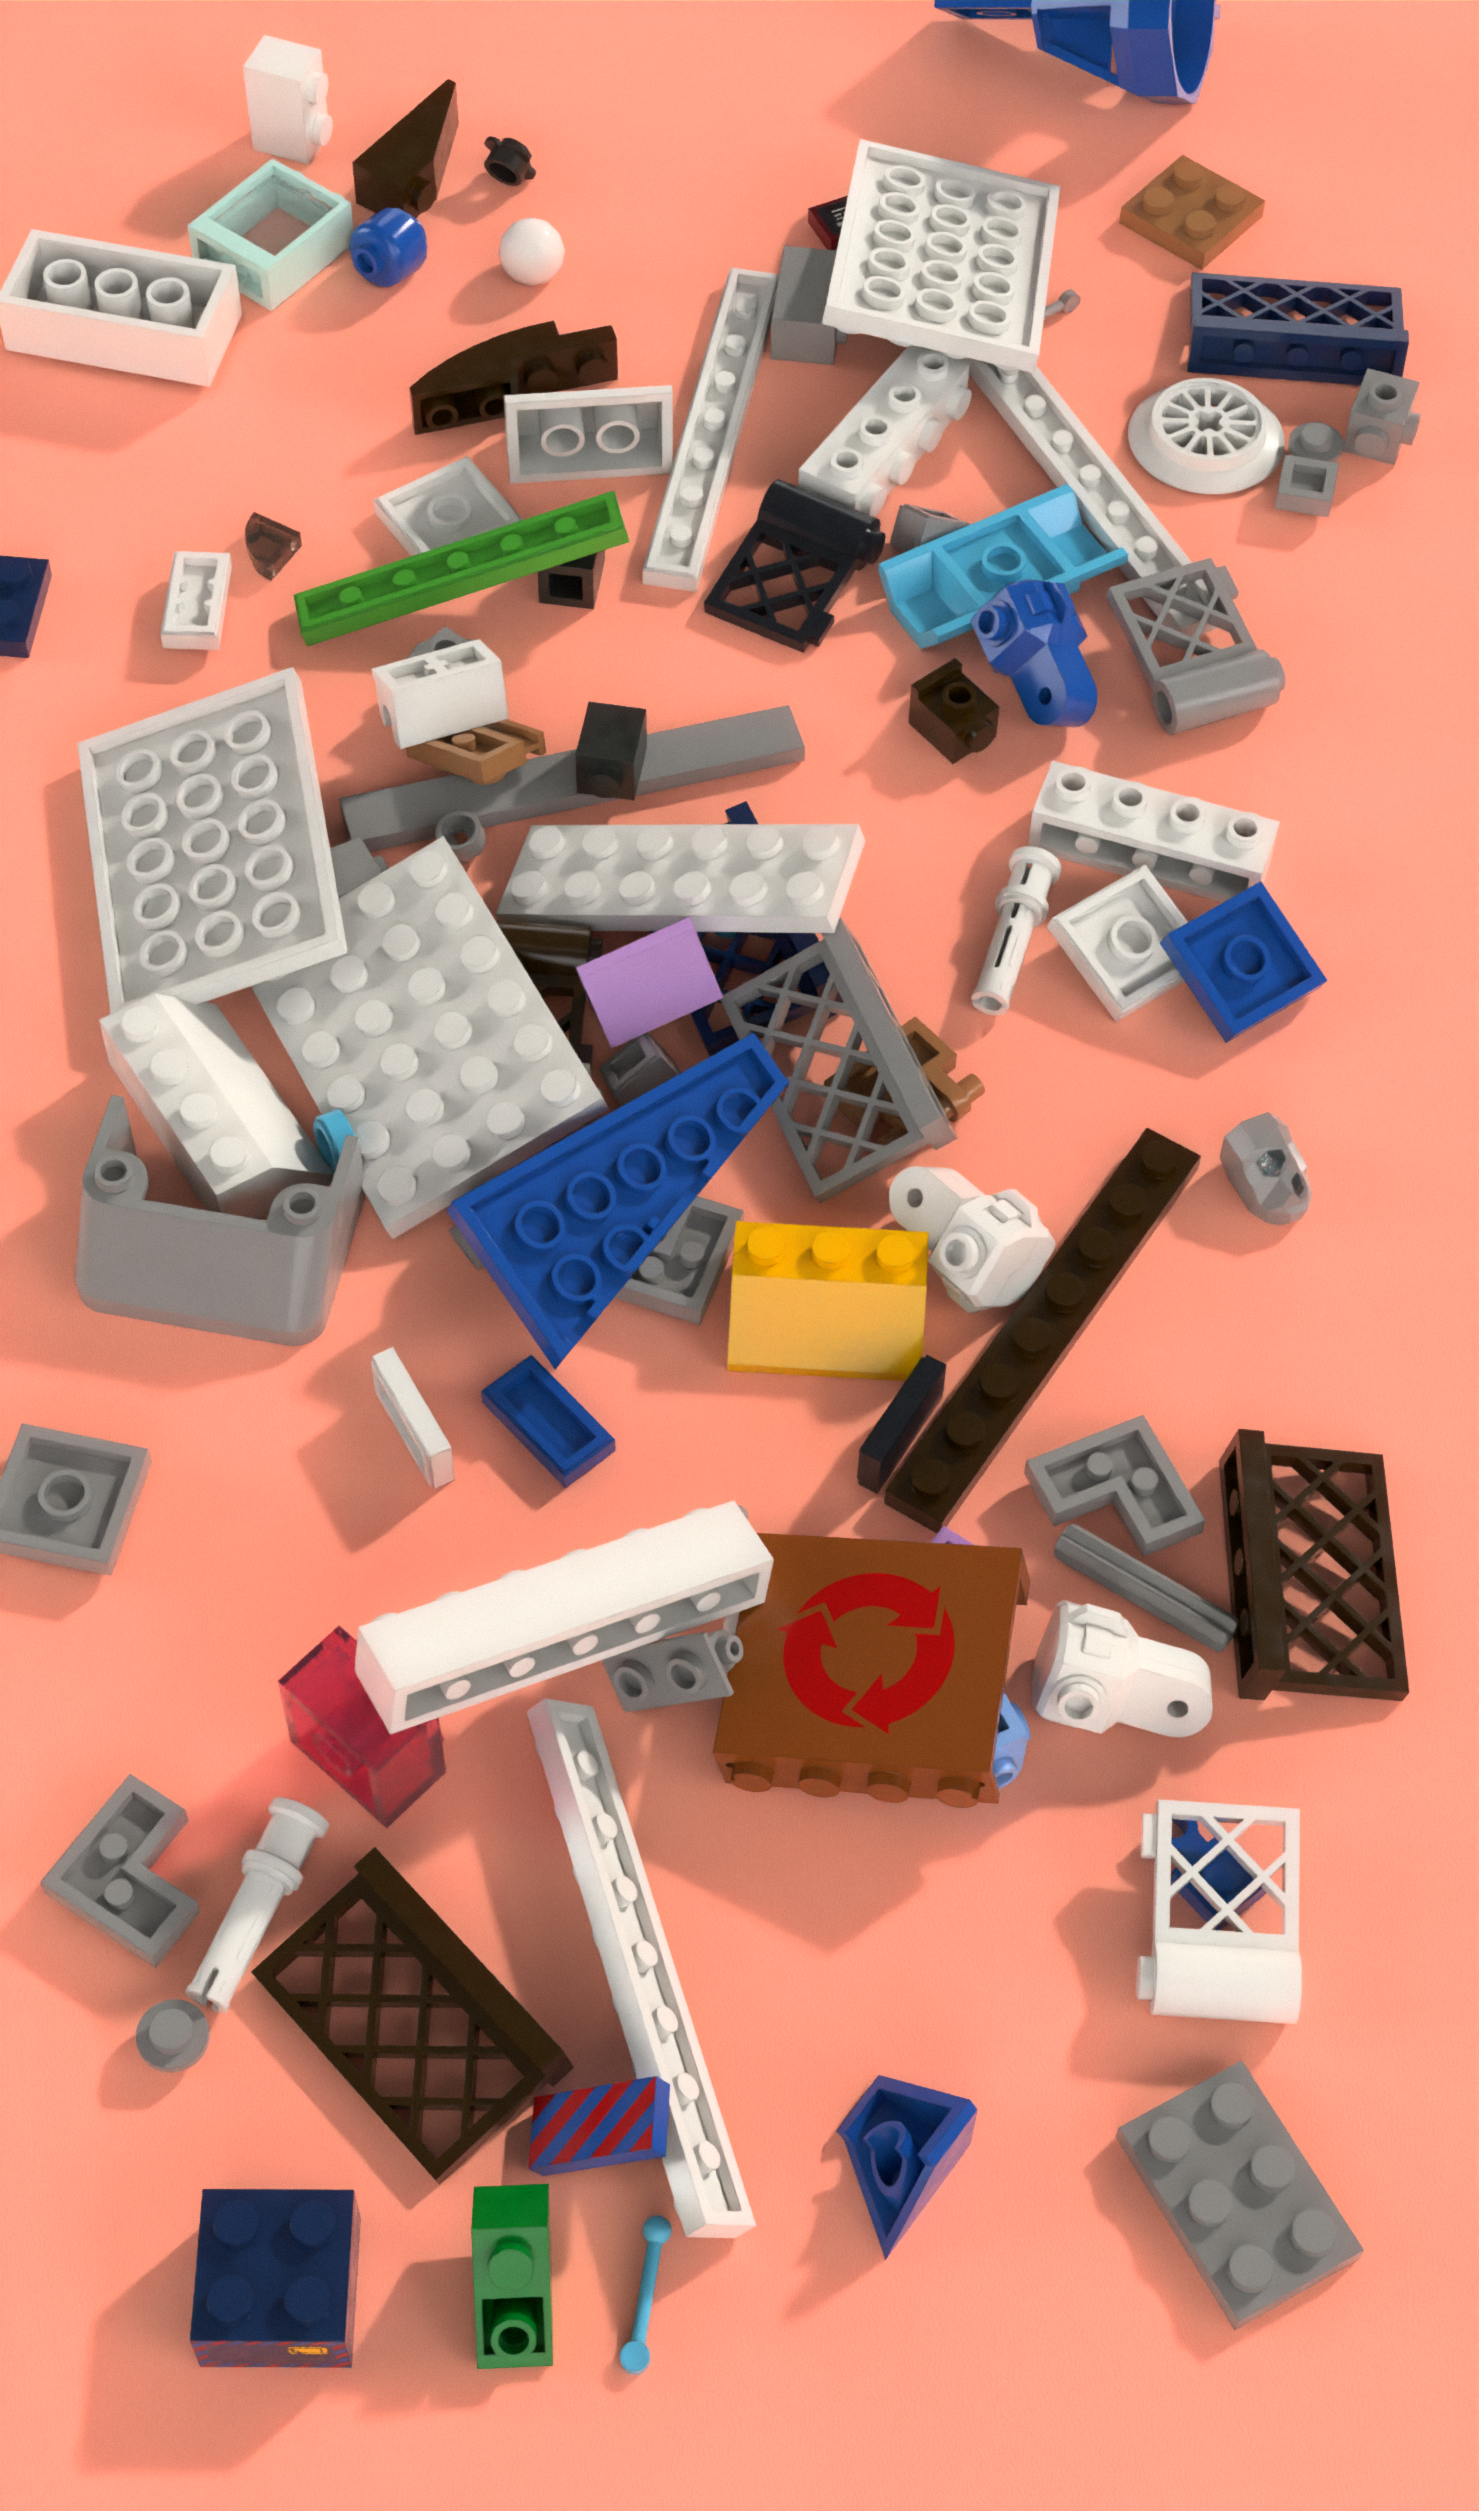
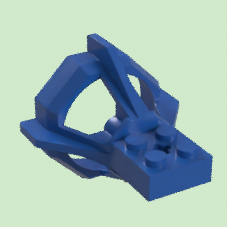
(1157, 44)

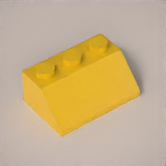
(827, 1301)

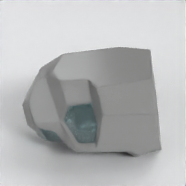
(1267, 1169)

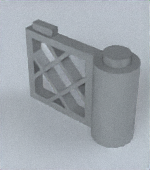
(1217, 680)

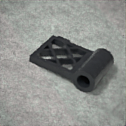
(818, 535)

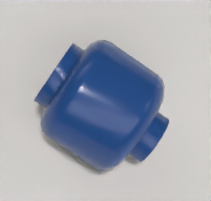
(388, 247)

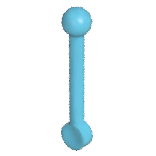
(635, 2354)

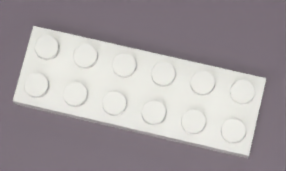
(660, 874)

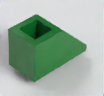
(512, 2276)

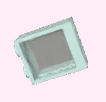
(275, 232)

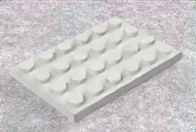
(944, 257)
(210, 846)
(429, 1041)

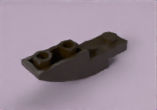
(523, 361)

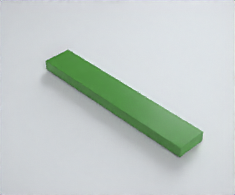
(460, 568)

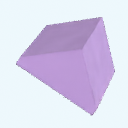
(649, 982)

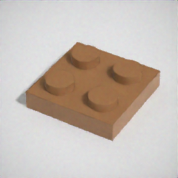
(1192, 212)

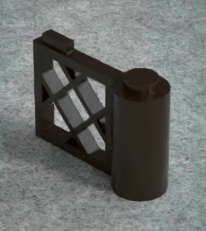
(551, 960)

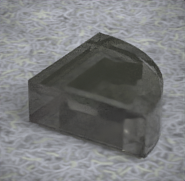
(270, 544)

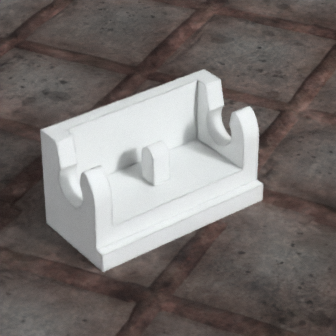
(441, 693)

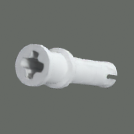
(1020, 909)
(269, 1874)

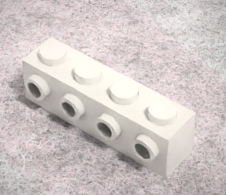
(889, 430)
(1131, 825)

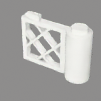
(1215, 1970)

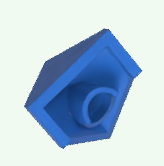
(903, 2149)

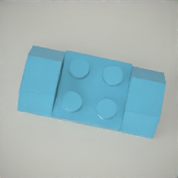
(949, 579)

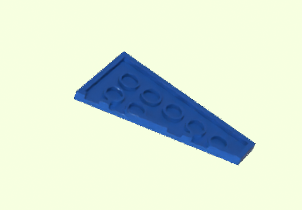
(594, 1206)

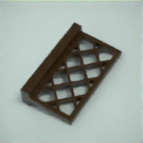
(1257, 1579)
(459, 1974)

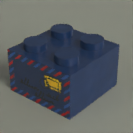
(276, 2278)

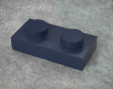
(22, 598)

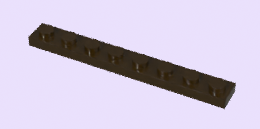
(1041, 1332)

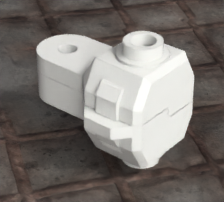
(978, 1243)
(1102, 1673)

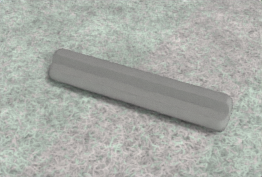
(1146, 1587)

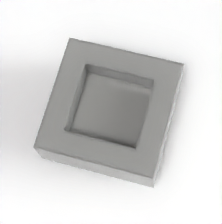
(1306, 485)

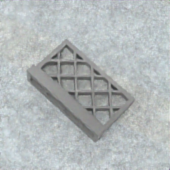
(888, 1052)

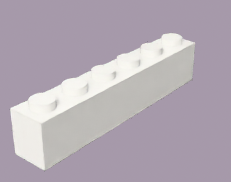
(561, 1615)

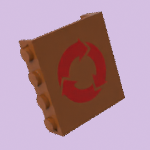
(873, 1670)

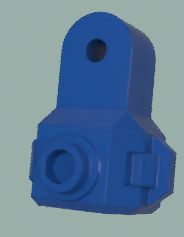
(1034, 639)

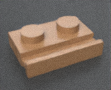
(482, 752)

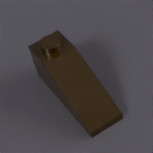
(411, 158)

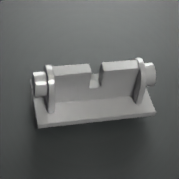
(675, 1670)

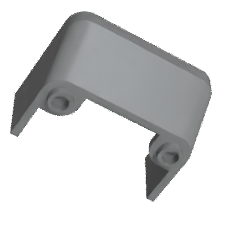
(209, 1266)

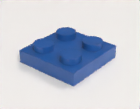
(1243, 961)

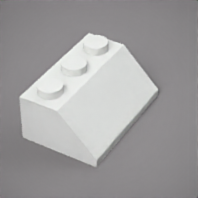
(589, 434)

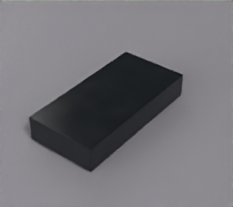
(901, 1423)

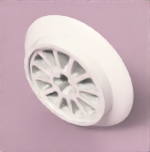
(1206, 445)

